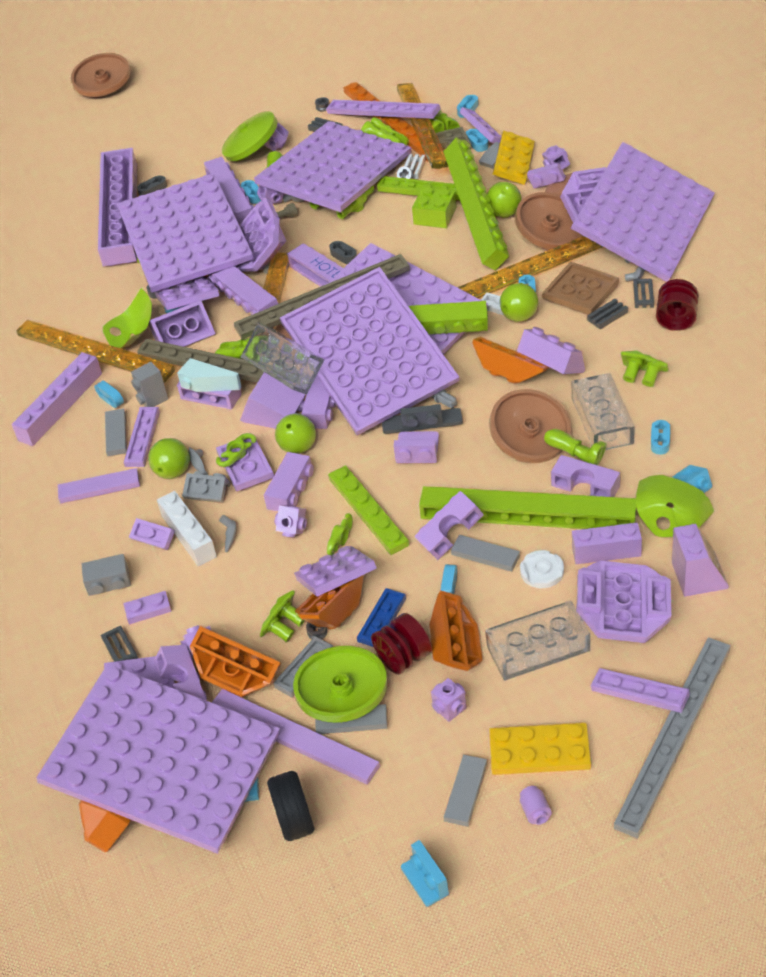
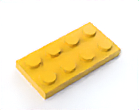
(513, 157)
(539, 748)

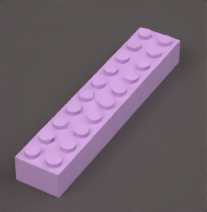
(117, 184)

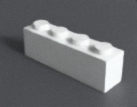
(186, 528)

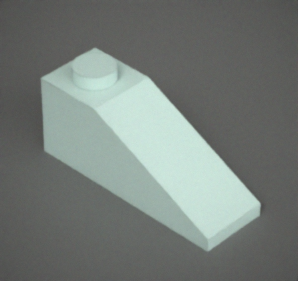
(207, 377)

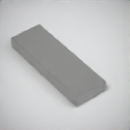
(115, 432)
(485, 553)
(285, 681)
(373, 720)
(465, 790)

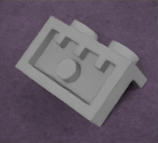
(205, 487)

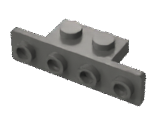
(422, 418)

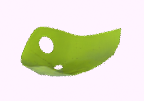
(131, 321)
(689, 503)

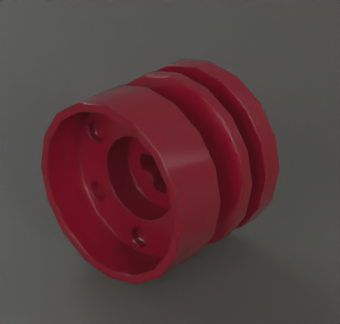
(677, 305)
(401, 643)

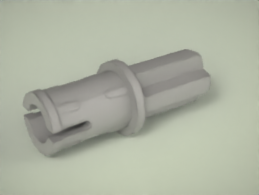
(445, 398)

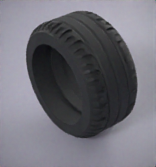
(290, 805)

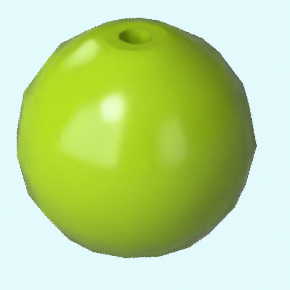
(504, 199)
(518, 302)
(295, 433)
(169, 458)

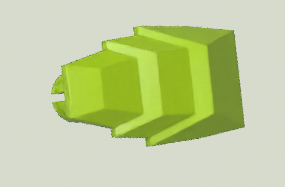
(636, 360)
(281, 609)

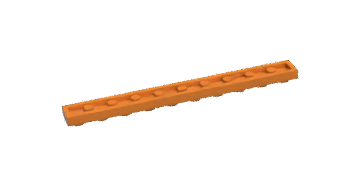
(357, 92)

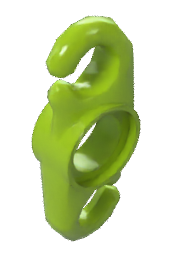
(237, 443)
(339, 534)

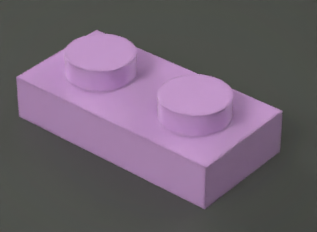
(546, 175)
(151, 534)
(147, 607)

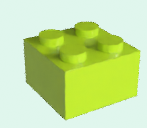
(434, 207)

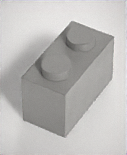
(149, 385)
(105, 574)

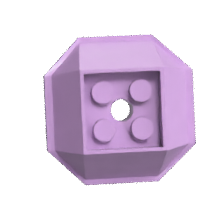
(579, 189)
(262, 234)
(623, 600)

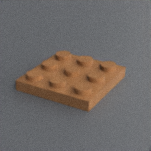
(580, 288)

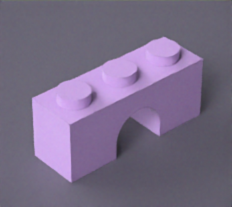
(571, 472)
(457, 511)
(177, 664)

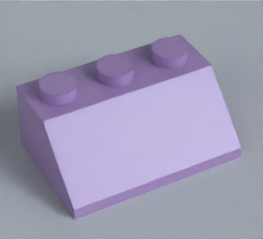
(182, 325)
(551, 351)

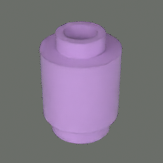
(535, 805)

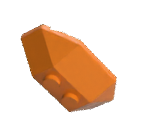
(506, 362)
(333, 606)
(454, 633)
(231, 664)
(101, 825)

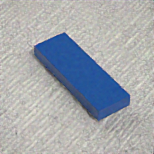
(382, 614)

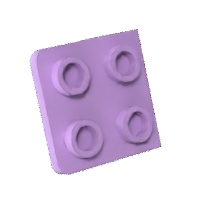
(416, 447)

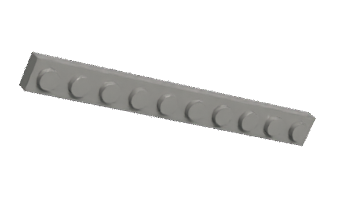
(671, 740)

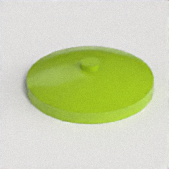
(249, 136)
(340, 684)

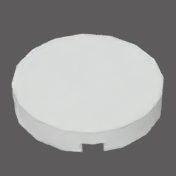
(542, 569)

